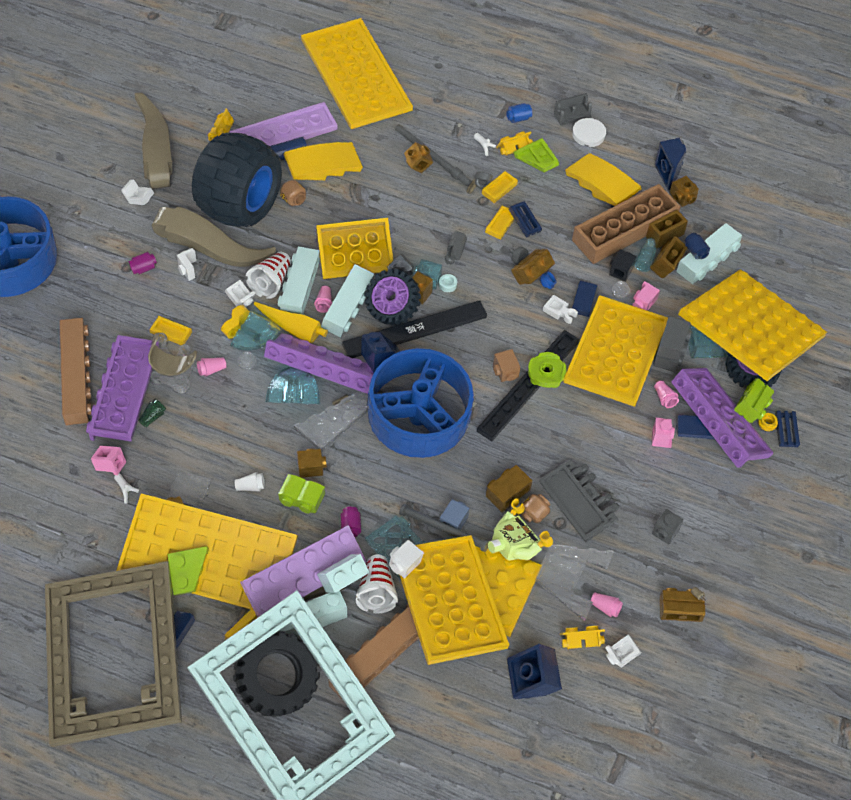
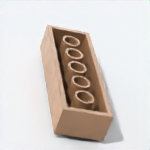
(622, 223)

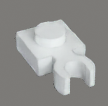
(558, 308)

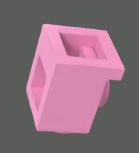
(646, 297)
(662, 433)
(108, 459)

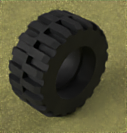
(305, 676)

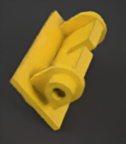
(222, 124)
(508, 144)
(591, 635)

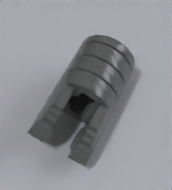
(455, 247)

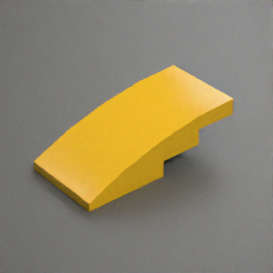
(322, 160)
(603, 179)

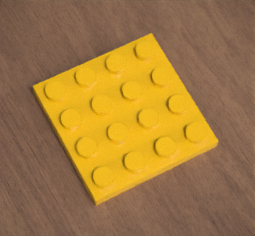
(509, 584)

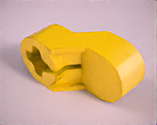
(231, 326)

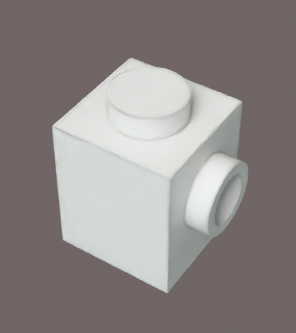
(405, 558)

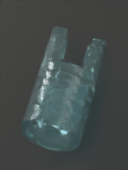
(646, 256)

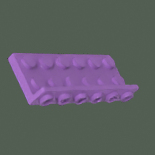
(320, 362)
(122, 390)
(717, 413)

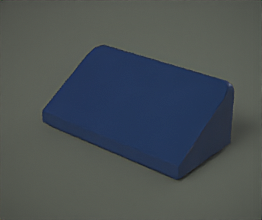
(692, 427)
(183, 623)

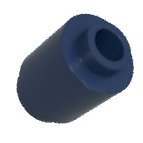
(697, 246)

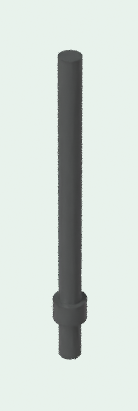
(455, 172)

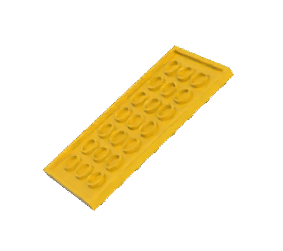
(356, 73)

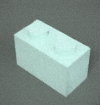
(343, 573)

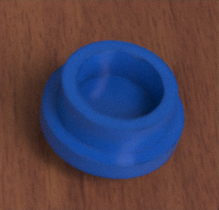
(548, 280)

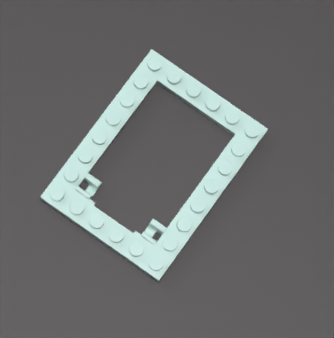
(362, 741)

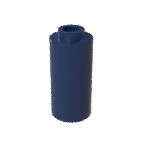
(288, 145)

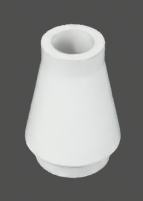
(252, 482)

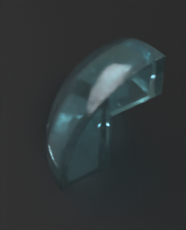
(255, 332)
(293, 386)

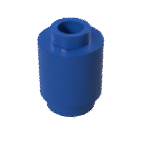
(519, 113)

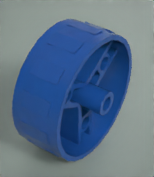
(34, 245)
(417, 402)

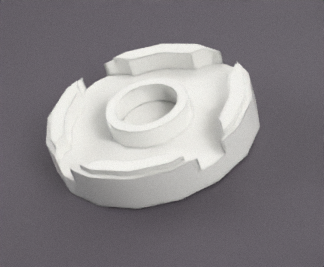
(589, 132)

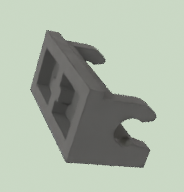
(572, 109)

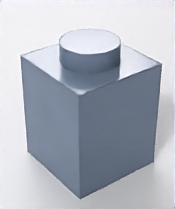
(455, 514)

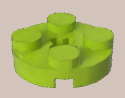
(546, 379)

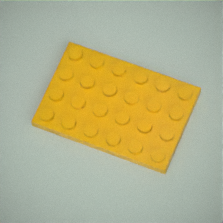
(616, 350)
(453, 602)

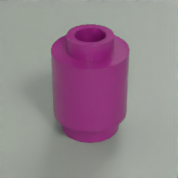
(142, 263)
(351, 517)

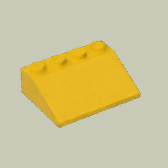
(351, 243)

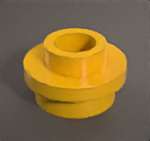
(770, 418)

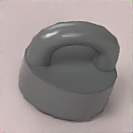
(483, 177)
(519, 254)

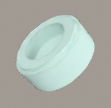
(448, 283)

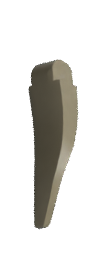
(155, 145)
(196, 232)

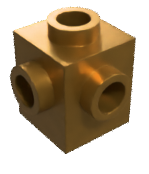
(418, 157)
(684, 191)

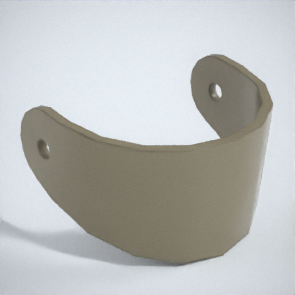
(167, 363)

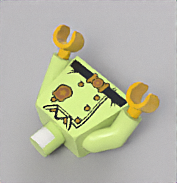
(515, 538)

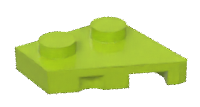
(537, 155)
(185, 569)

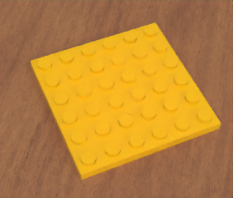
(753, 324)

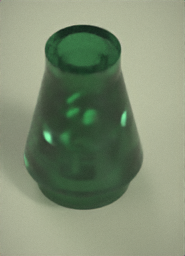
(153, 411)

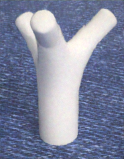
(484, 142)
(125, 487)

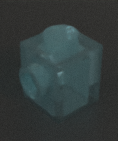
(431, 270)

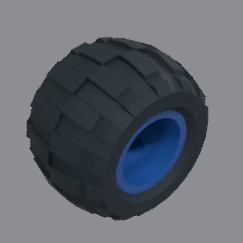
(236, 179)

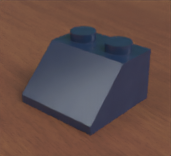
(670, 160)
(376, 349)
(534, 672)

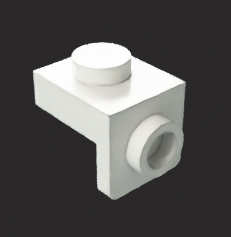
(137, 194)
(184, 263)
(240, 294)
(623, 651)

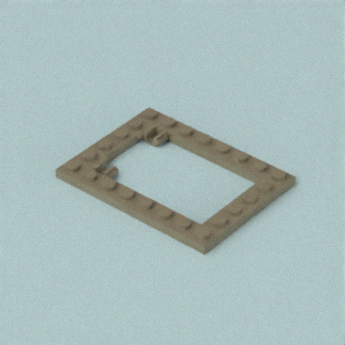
(157, 711)

